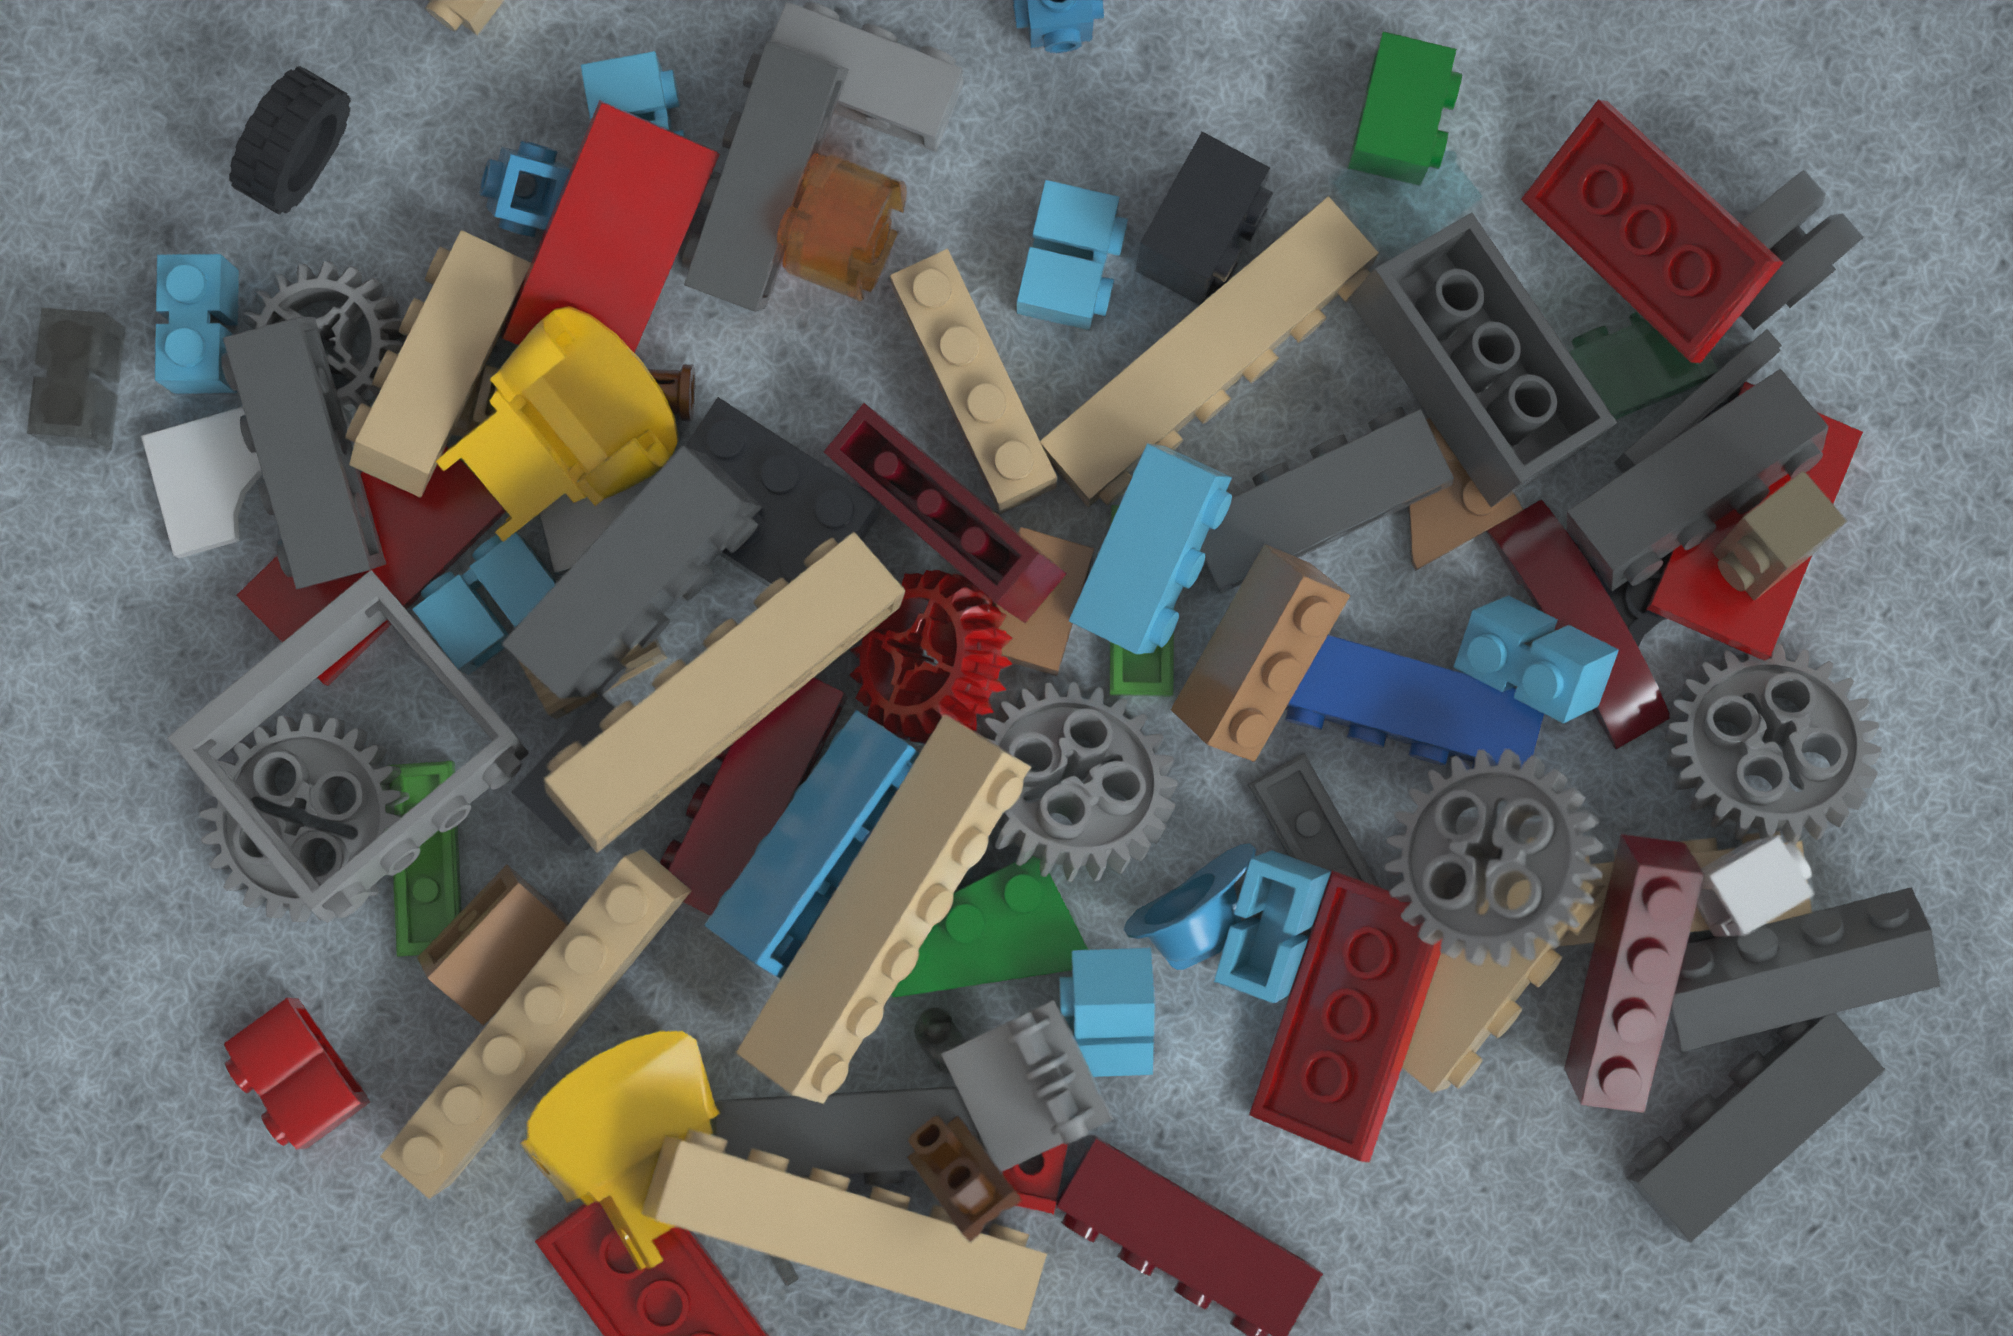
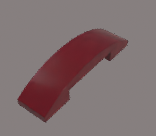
(1567, 588)

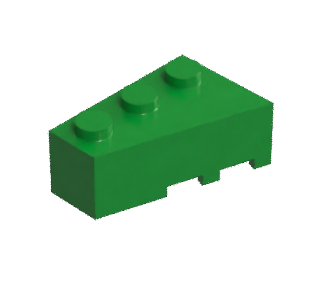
(997, 932)

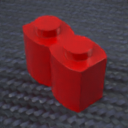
(294, 1074)

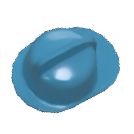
(1197, 915)

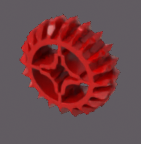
(958, 630)

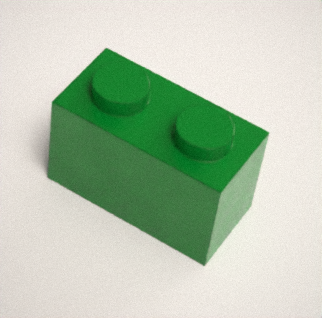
(1404, 109)

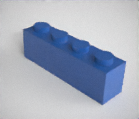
(1411, 703)

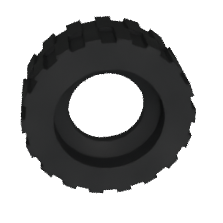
(289, 140)

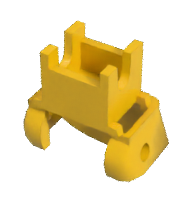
(566, 412)
(607, 1124)

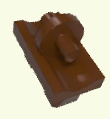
(960, 1174)

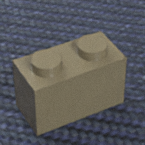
(1777, 536)

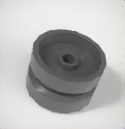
(1804, 256)

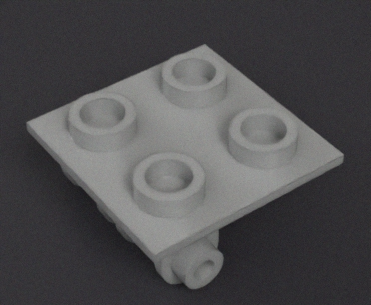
(1027, 1086)

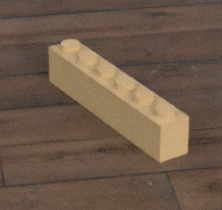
(1210, 352)
(723, 690)
(883, 911)
(536, 1023)
(841, 1231)

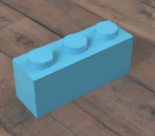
(1152, 550)

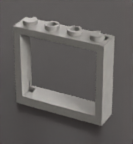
(283, 676)

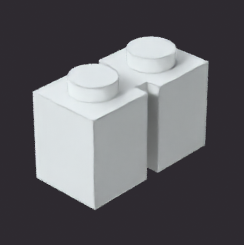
(1753, 886)

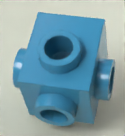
(1058, 23)
(499, 180)

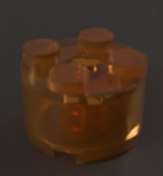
(841, 225)

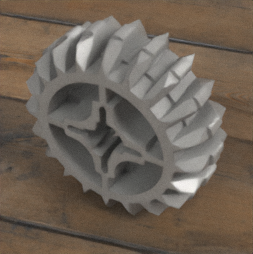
(338, 324)

